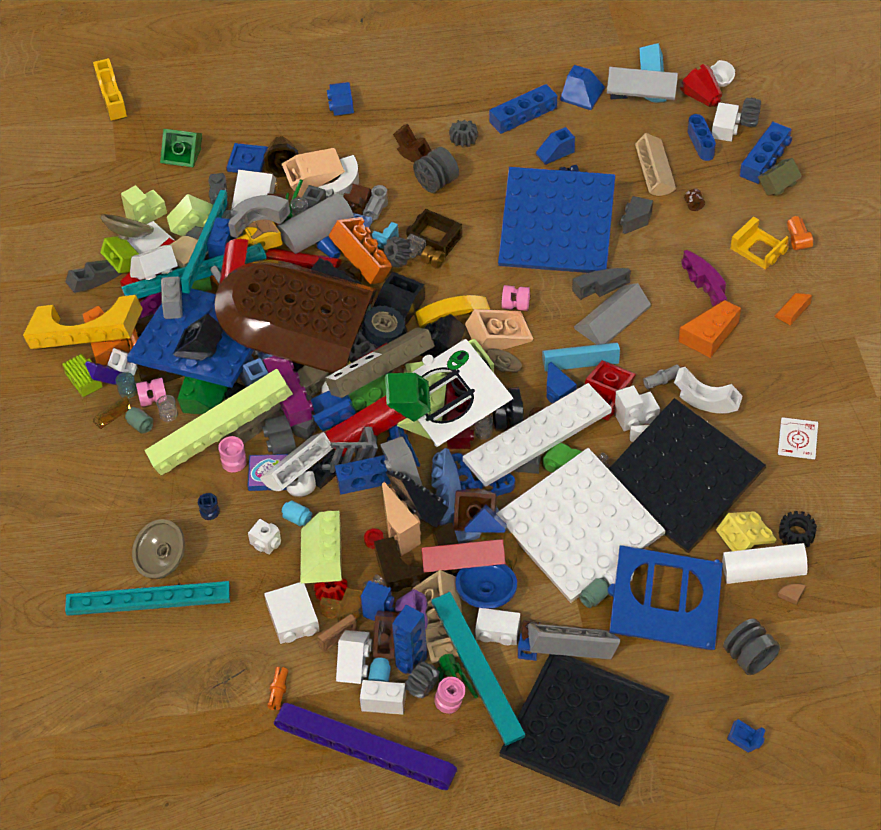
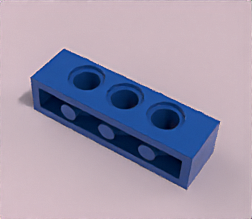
(523, 108)
(766, 152)
(361, 474)
(409, 639)

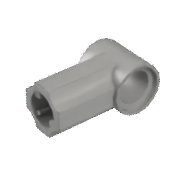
(377, 202)

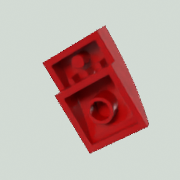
(607, 380)

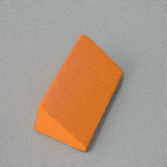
(794, 308)

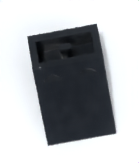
(402, 295)
(419, 500)

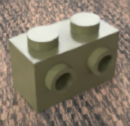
(780, 176)

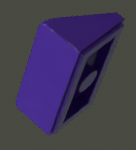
(102, 372)

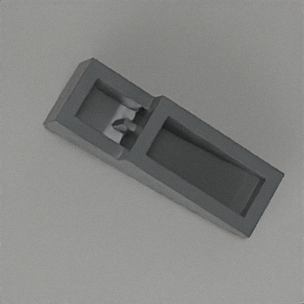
(91, 275)
(600, 282)

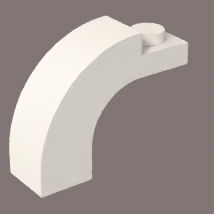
(346, 179)
(707, 398)

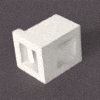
(119, 361)

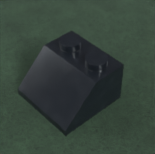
(199, 339)

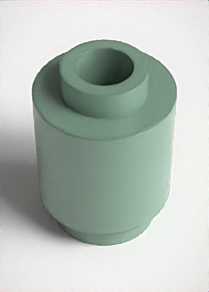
(139, 420)
(594, 593)

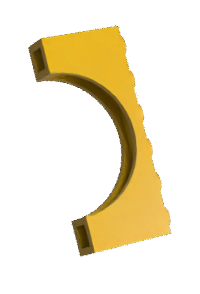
(114, 324)

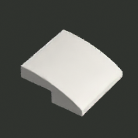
(149, 241)

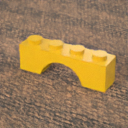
(109, 89)

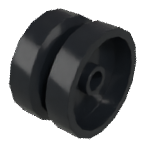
(511, 410)

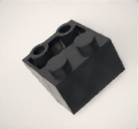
(445, 334)

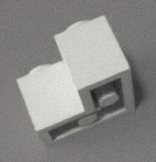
(635, 409)
(352, 651)

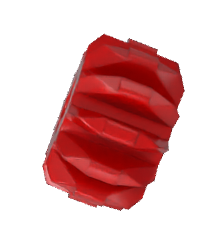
(332, 590)

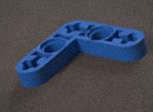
(470, 483)

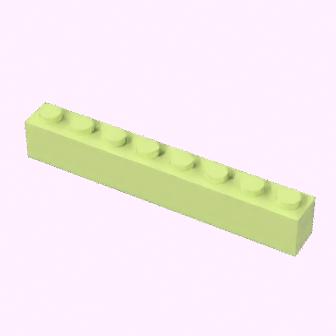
(218, 422)

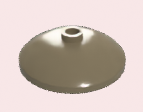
(126, 227)
(151, 546)

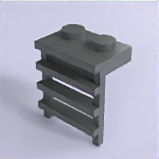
(365, 449)

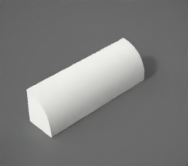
(297, 462)
(765, 563)

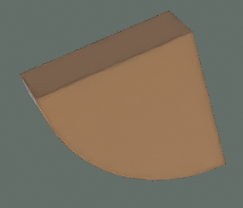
(792, 592)

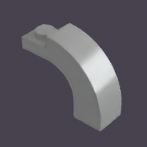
(258, 208)

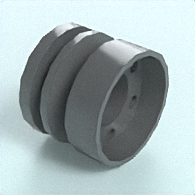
(436, 169)
(751, 646)

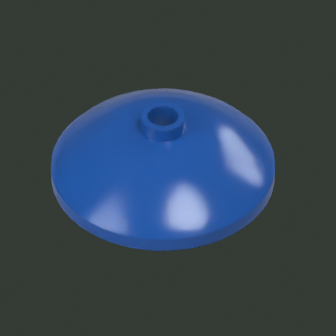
(486, 585)

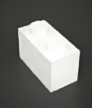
(725, 122)
(497, 626)
(383, 697)

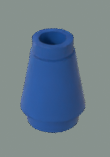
(327, 246)

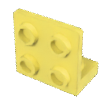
(744, 531)

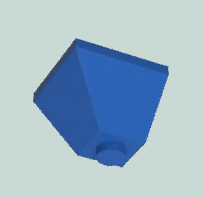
(582, 88)

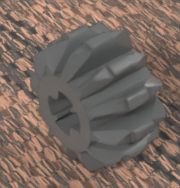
(750, 112)
(463, 133)
(397, 251)
(422, 680)

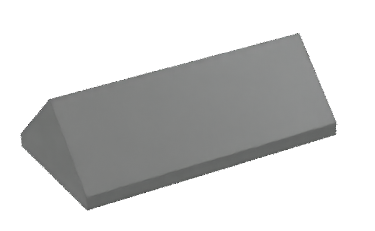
(642, 83)
(614, 314)
(572, 641)

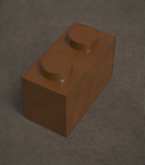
(383, 634)

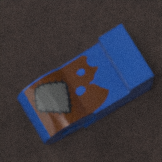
(524, 642)

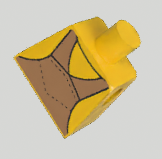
(262, 232)

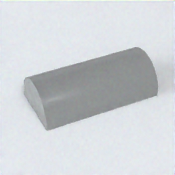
(314, 223)

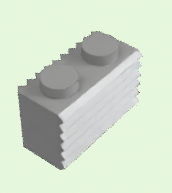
(171, 297)

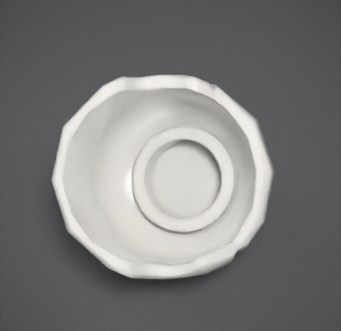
(723, 72)
(302, 486)

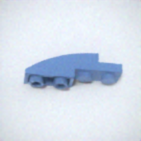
(445, 479)

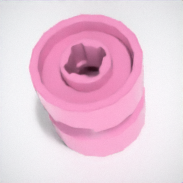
(522, 298)
(158, 390)
(232, 454)
(449, 695)

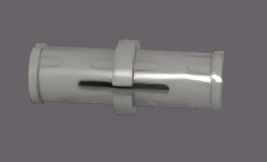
(661, 377)

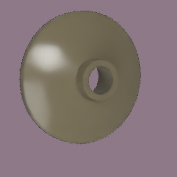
(504, 361)

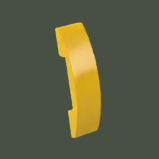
(454, 305)

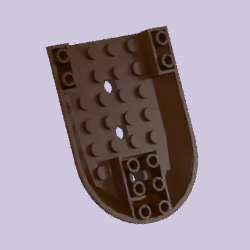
(255, 312)

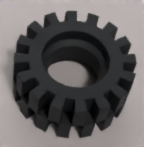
(801, 521)

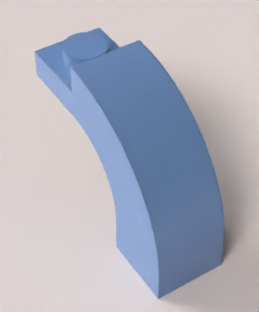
(252, 371)

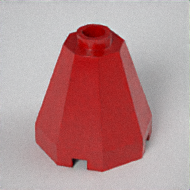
(702, 86)

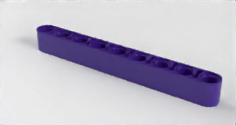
(365, 746)

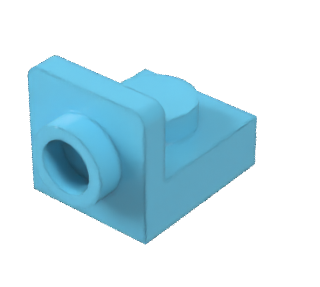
(388, 233)

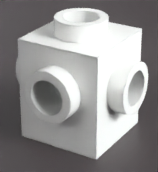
(264, 536)

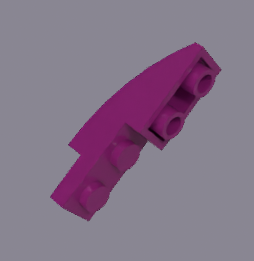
(704, 276)

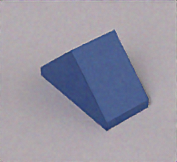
(486, 521)

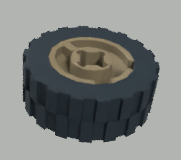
(382, 325)

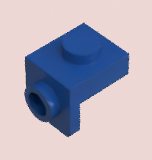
(745, 736)

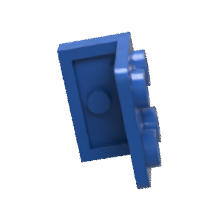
(331, 410)

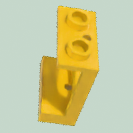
(749, 235)

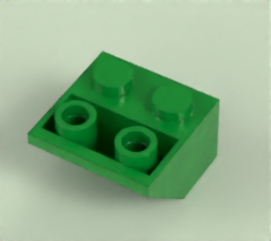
(408, 394)

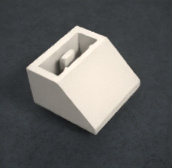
(152, 262)

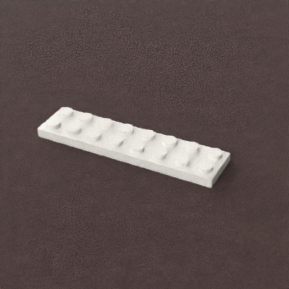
(536, 434)

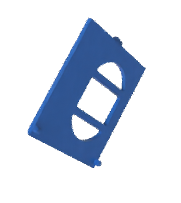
(642, 621)

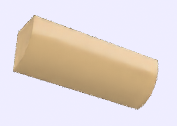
(655, 165)

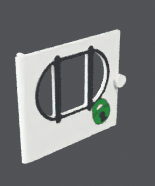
(482, 385)

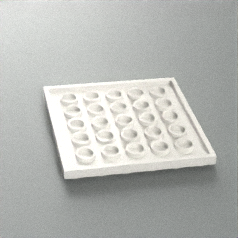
(578, 522)

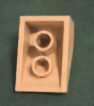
(498, 329)

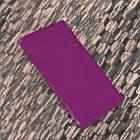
(150, 304)

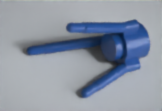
(396, 432)

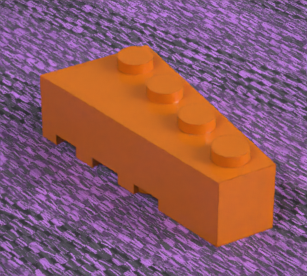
(362, 250)

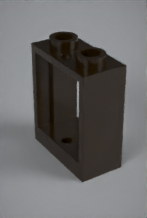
(450, 227)

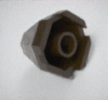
(277, 153)

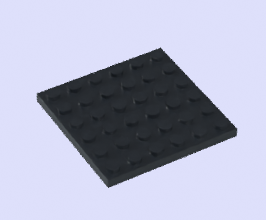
(685, 473)
(586, 727)

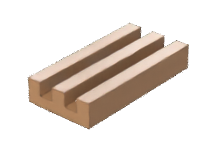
(333, 634)

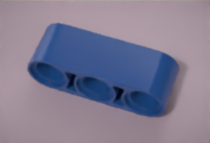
(701, 137)

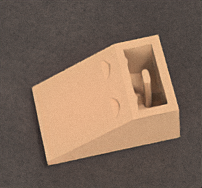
(313, 168)
(400, 521)

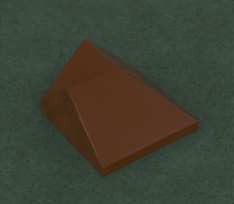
(469, 503)

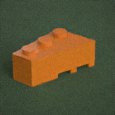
(710, 328)
(103, 349)

